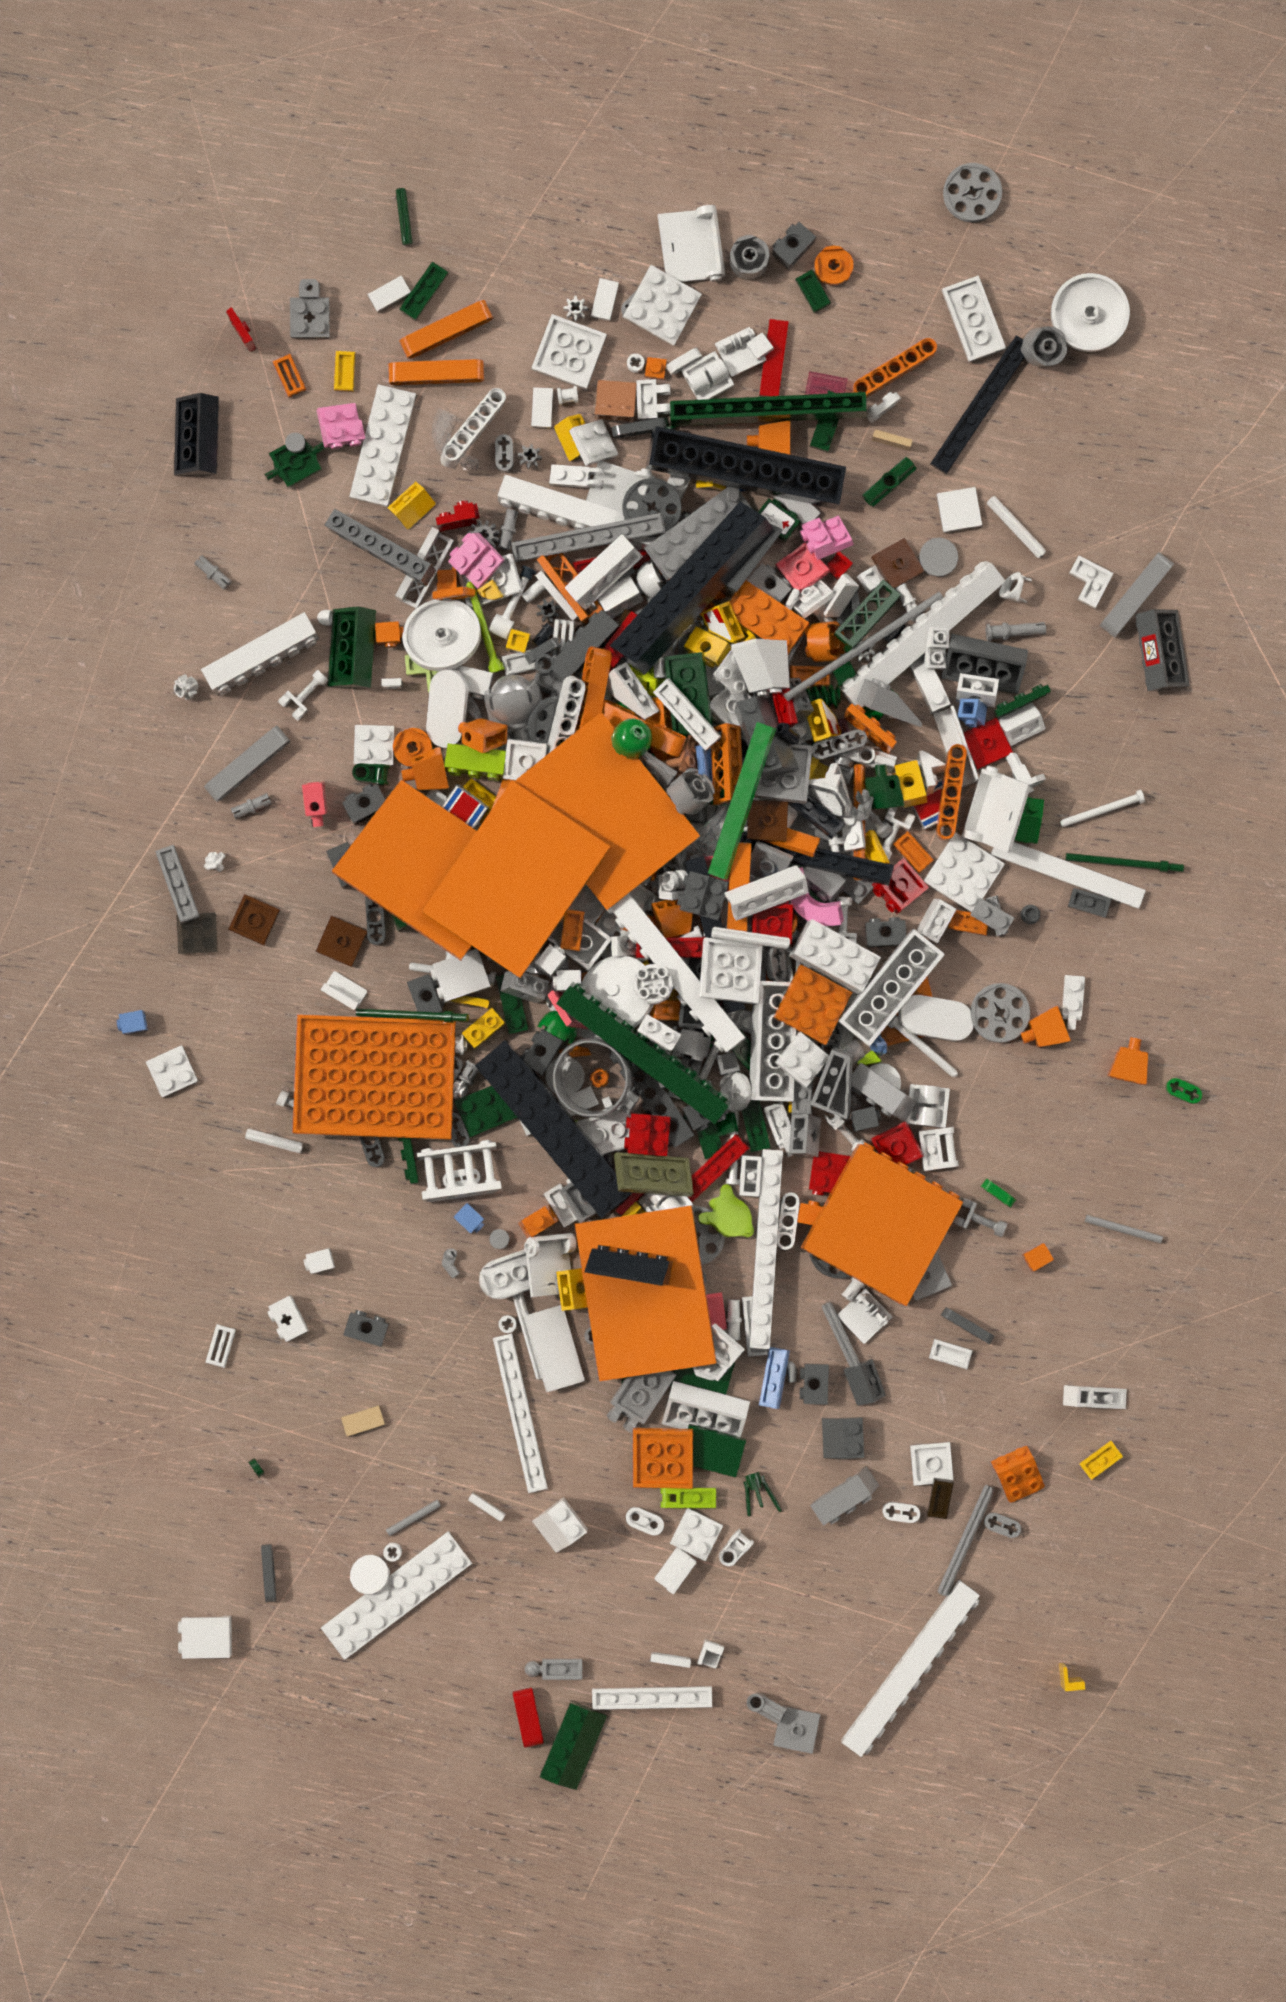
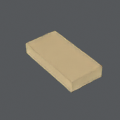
(892, 440)
(363, 1420)

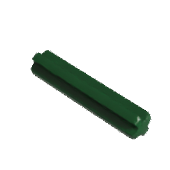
(404, 219)

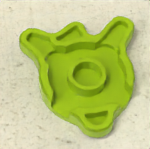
(729, 1215)

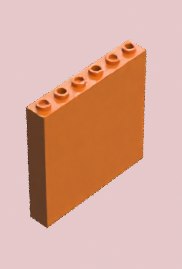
(882, 1224)

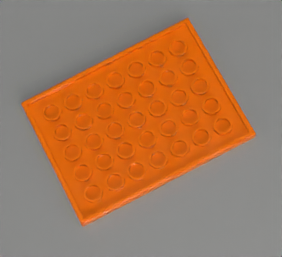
(615, 803)
(405, 859)
(516, 879)
(374, 1077)
(641, 1324)

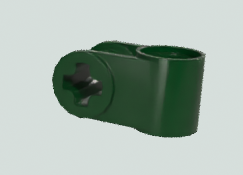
(373, 773)

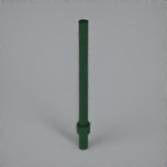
(1162, 866)
(447, 1016)

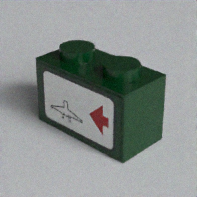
(780, 517)

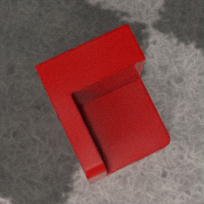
(839, 565)

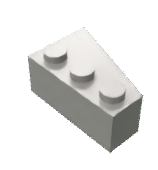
(834, 1087)
(882, 1092)
(845, 1497)

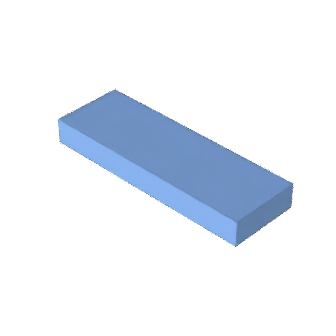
(774, 1377)

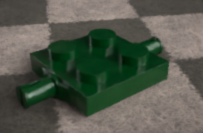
(295, 466)

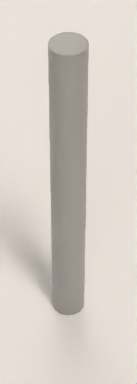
(1123, 1229)

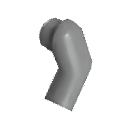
(448, 1262)

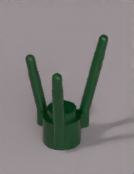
(754, 1482)

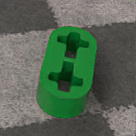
(1182, 1095)
(998, 1193)

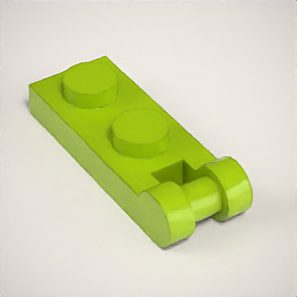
(688, 1498)

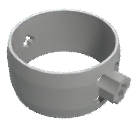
(627, 1100)

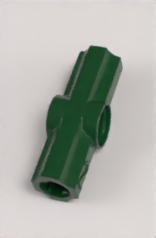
(880, 490)

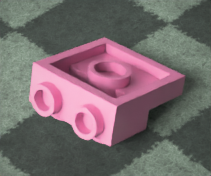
(340, 426)
(825, 537)
(476, 559)

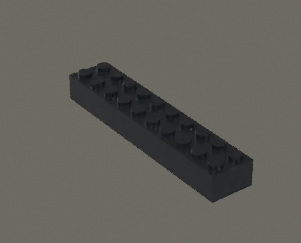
(745, 467)
(692, 588)
(552, 1127)

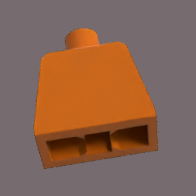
(772, 437)
(483, 734)
(427, 771)
(670, 920)
(1046, 1029)
(1130, 1063)
(538, 1221)

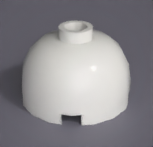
(650, 579)

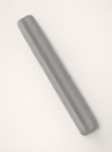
(840, 1334)

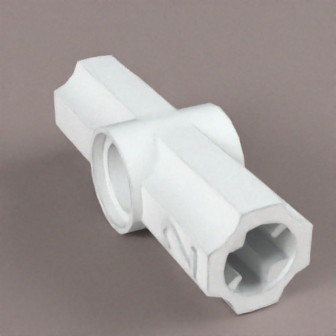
(877, 756)

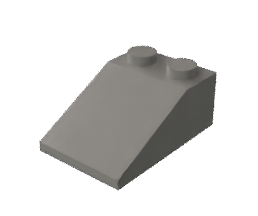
(879, 697)

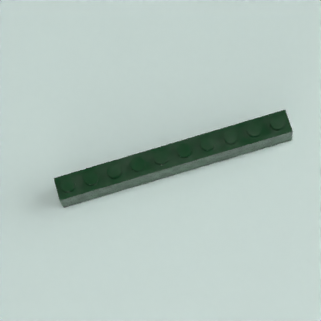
(768, 409)
(643, 1052)

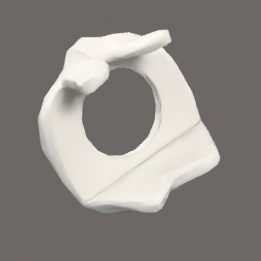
(1014, 595)

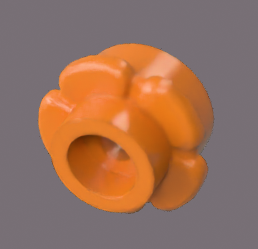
(594, 1078)

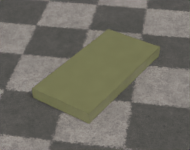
(653, 1174)

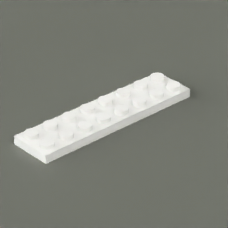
(403, 1592)

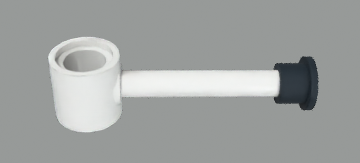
(501, 624)

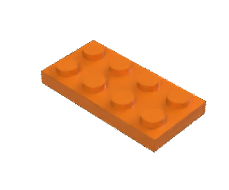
(767, 616)

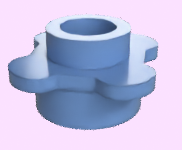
(879, 1046)

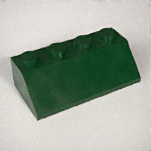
(352, 647)
(573, 1746)

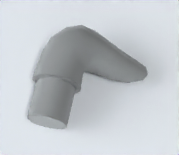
(791, 1371)

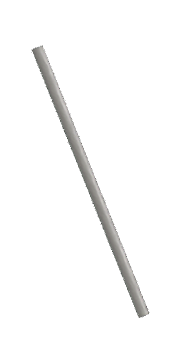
(861, 647)

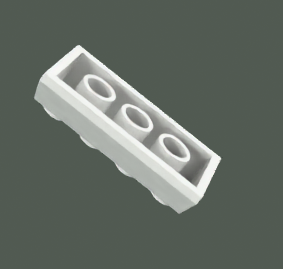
(705, 1409)

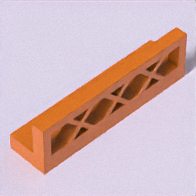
(560, 584)
(730, 762)

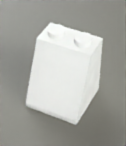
(763, 665)
(560, 1525)

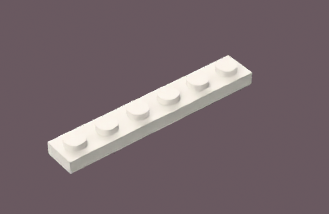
(652, 1697)

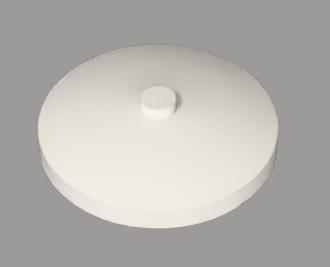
(1090, 312)
(441, 634)
(613, 984)

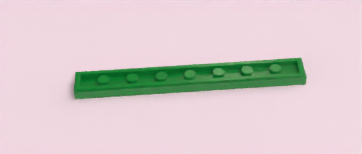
(742, 800)

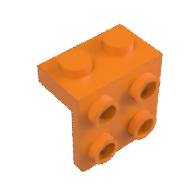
(1018, 1474)

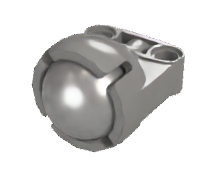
(511, 704)

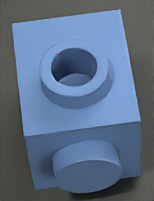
(972, 712)

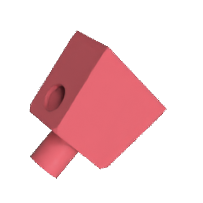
(315, 793)

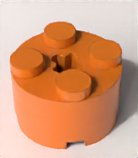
(821, 643)

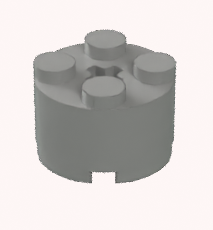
(755, 248)
(1044, 337)
(691, 792)
(692, 1043)

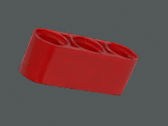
(528, 1717)

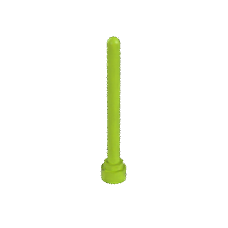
(495, 664)

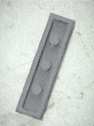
(177, 884)

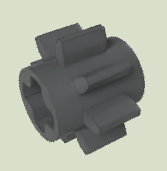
(550, 616)

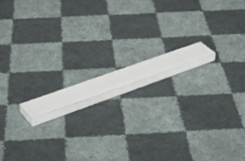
(1072, 874)
(520, 1413)

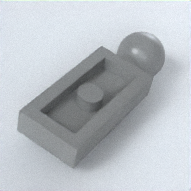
(556, 1669)

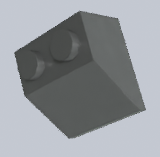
(843, 1437)

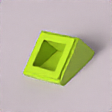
(870, 1059)

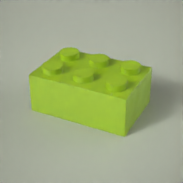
(469, 761)

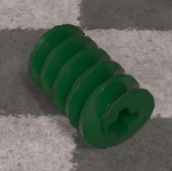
(828, 696)

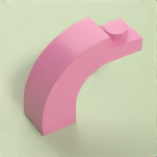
(824, 913)

